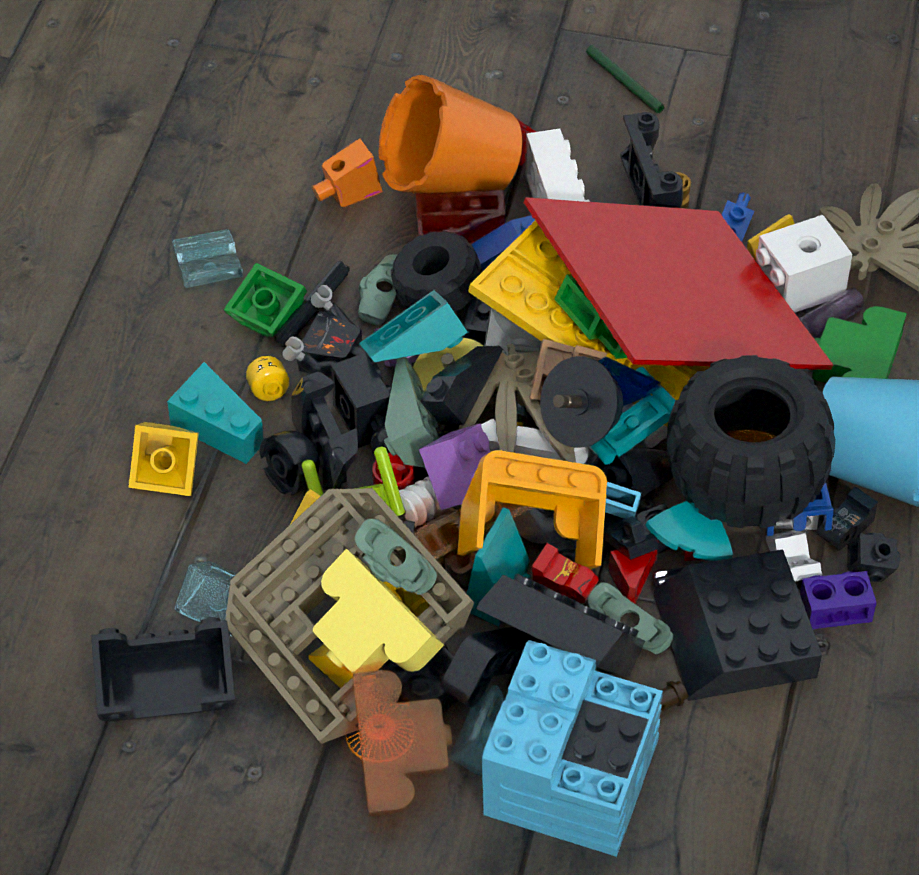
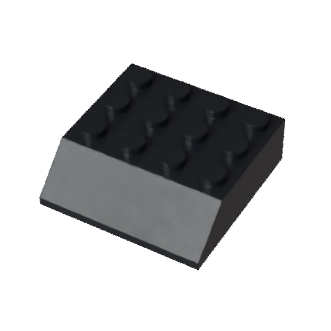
(563, 623)
(738, 625)

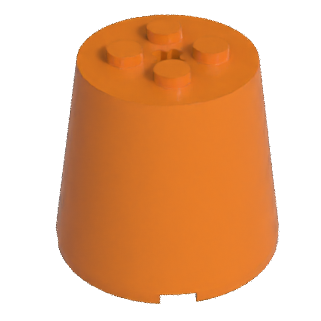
(447, 140)

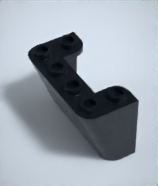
(163, 672)

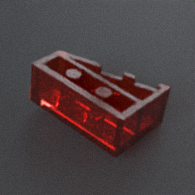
(462, 213)

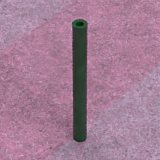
(625, 79)

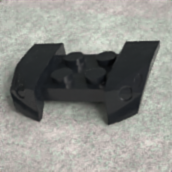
(314, 419)

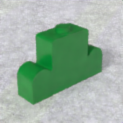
(863, 348)

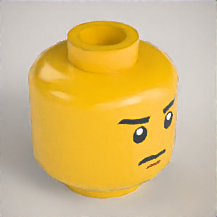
(267, 378)

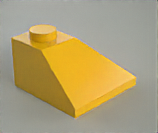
(163, 459)

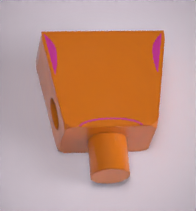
(349, 176)

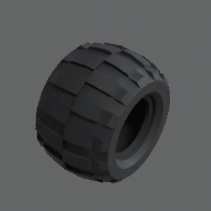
(743, 479)

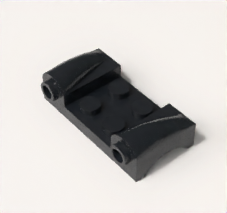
(646, 180)

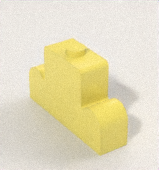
(370, 622)

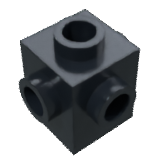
(873, 554)

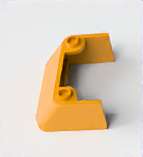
(568, 488)

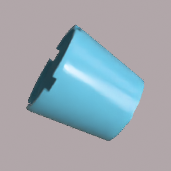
(876, 434)

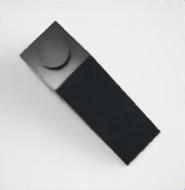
(458, 386)

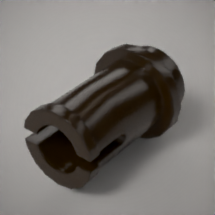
(673, 695)

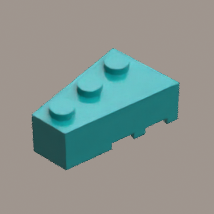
(217, 414)

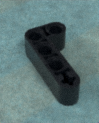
(481, 659)

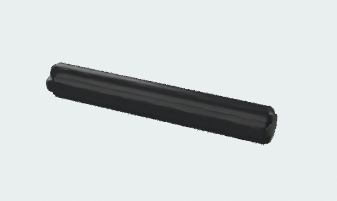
(306, 310)

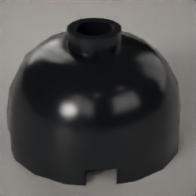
(285, 456)

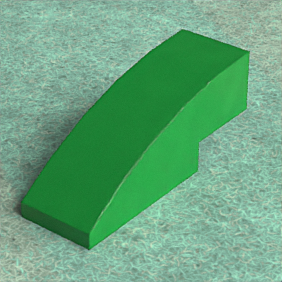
(582, 312)

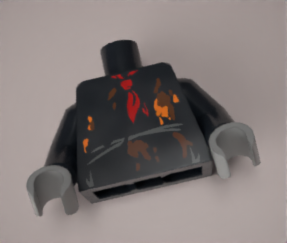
(328, 340)

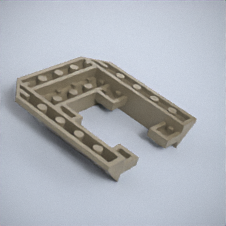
(283, 585)

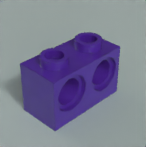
(838, 599)

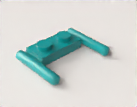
(635, 423)

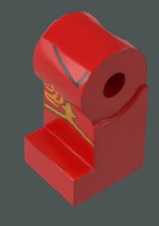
(563, 574)

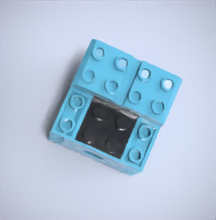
(570, 749)

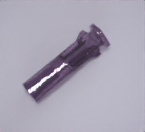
(839, 307)

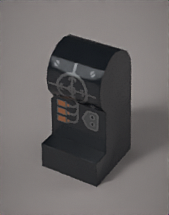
(850, 519)

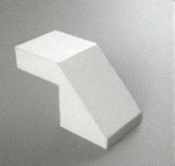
(796, 552)

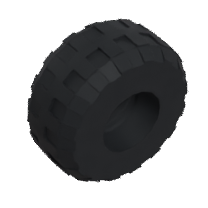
(436, 263)

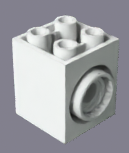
(805, 262)

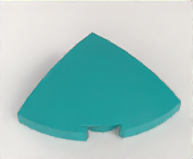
(691, 531)

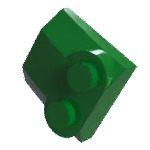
(265, 300)

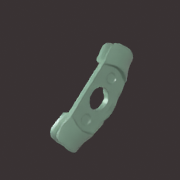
(376, 304)
(378, 542)
(613, 604)

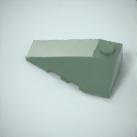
(407, 420)

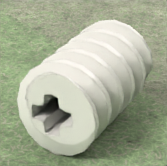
(420, 502)

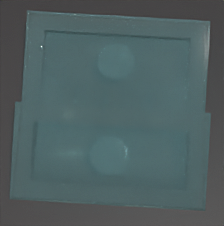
(207, 258)

